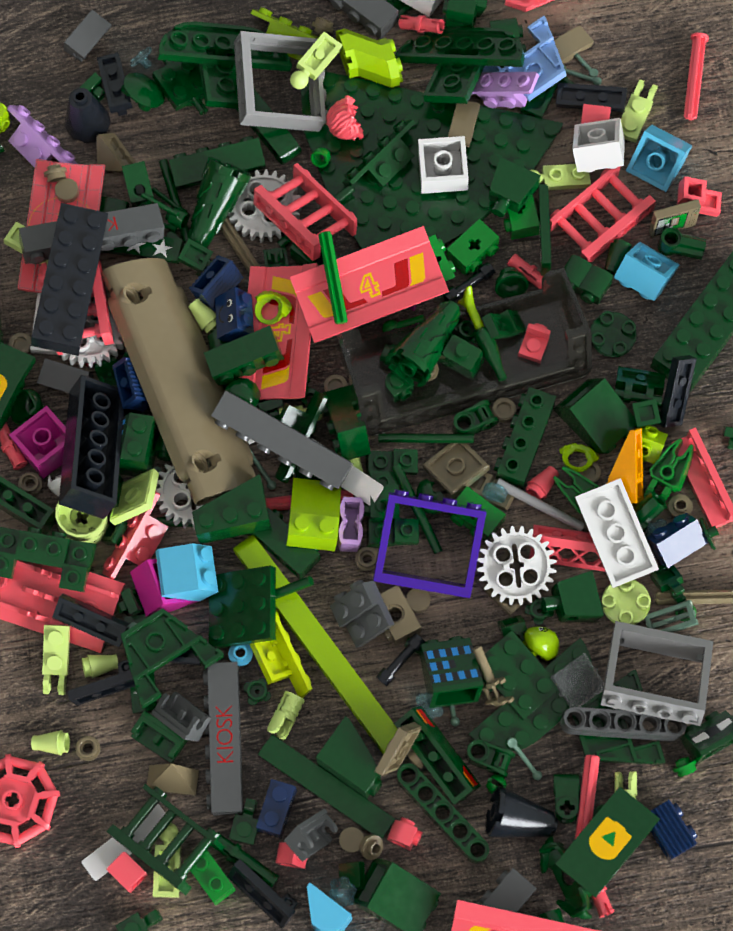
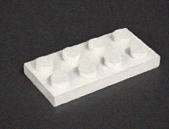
(616, 533)

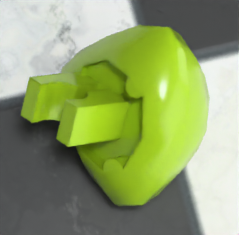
(542, 642)

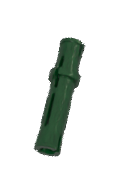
(234, 853)

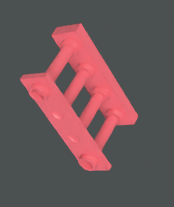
(295, 228)
(606, 235)
(98, 309)

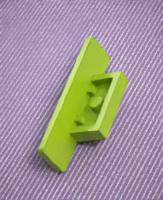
(283, 26)

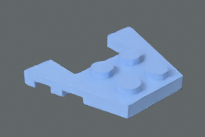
(541, 59)

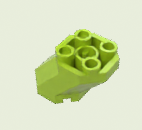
(370, 58)

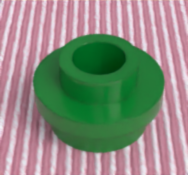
(684, 766)

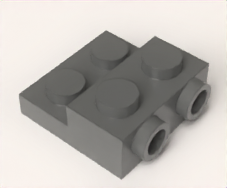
(362, 612)

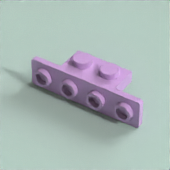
(505, 88)
(34, 141)

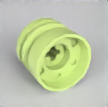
(68, 523)

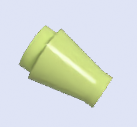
(203, 315)
(99, 664)
(53, 742)

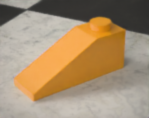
(630, 466)

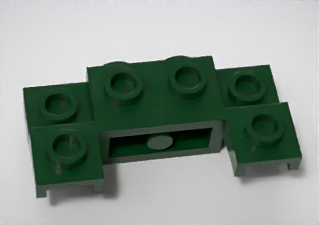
(379, 468)
(53, 550)

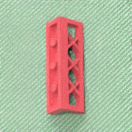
(706, 482)
(571, 540)

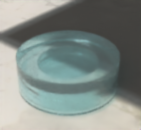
(494, 492)

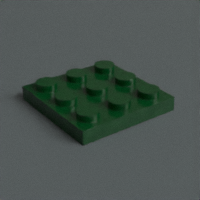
(243, 607)

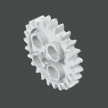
(256, 223)
(94, 348)
(171, 493)
(494, 568)

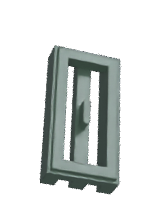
(691, 614)

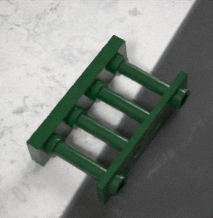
(160, 862)

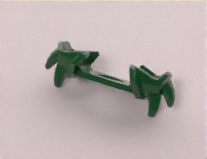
(576, 897)

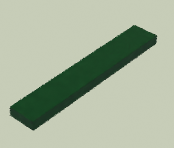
(326, 787)

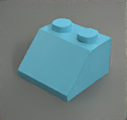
(658, 157)
(646, 271)
(187, 572)
(326, 913)

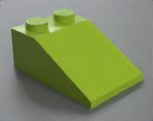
(313, 515)

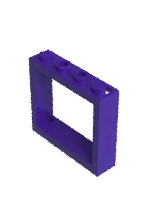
(424, 583)

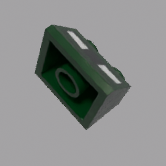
(710, 737)

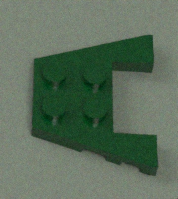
(158, 642)
(619, 749)

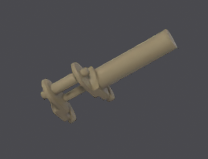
(490, 680)

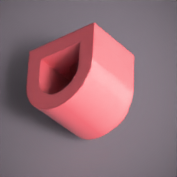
(404, 834)
(288, 858)

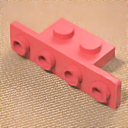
(137, 543)

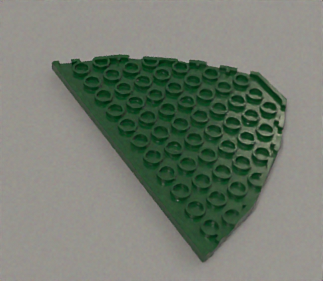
(399, 204)

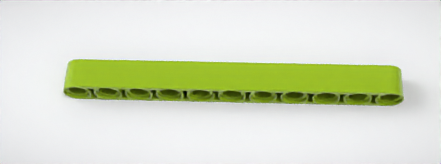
(323, 650)

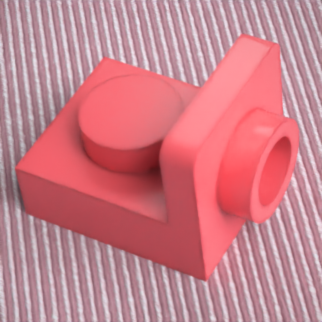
(534, 342)

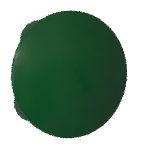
(143, 91)
(613, 334)

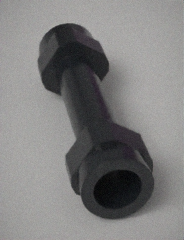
(484, 272)
(386, 676)

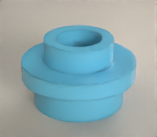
(244, 660)

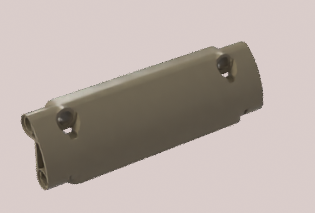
(175, 377)

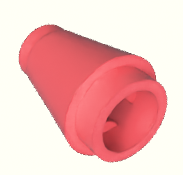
(542, 483)

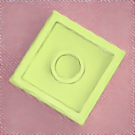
(135, 497)

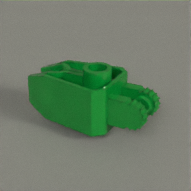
(670, 470)
(578, 486)

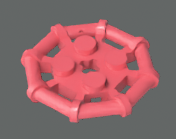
(28, 799)

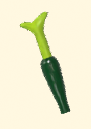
(482, 336)

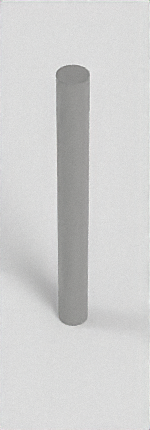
(542, 506)

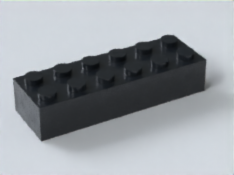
(69, 279)
(92, 448)

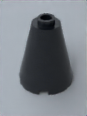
(85, 116)
(517, 816)

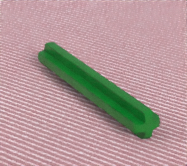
(333, 277)

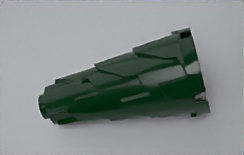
(216, 198)
(421, 349)

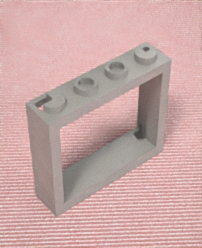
(248, 116)
(665, 644)

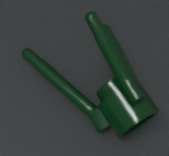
(176, 215)

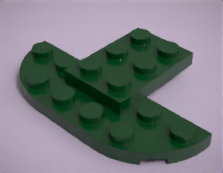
(214, 51)
(460, 59)
(535, 695)

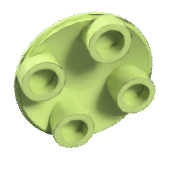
(626, 602)

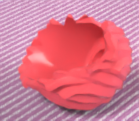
(341, 120)

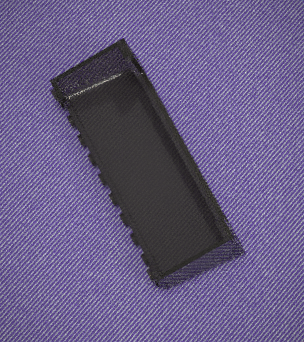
(564, 360)

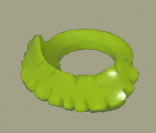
(266, 296)
(589, 453)

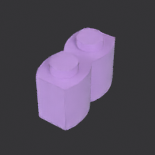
(350, 522)

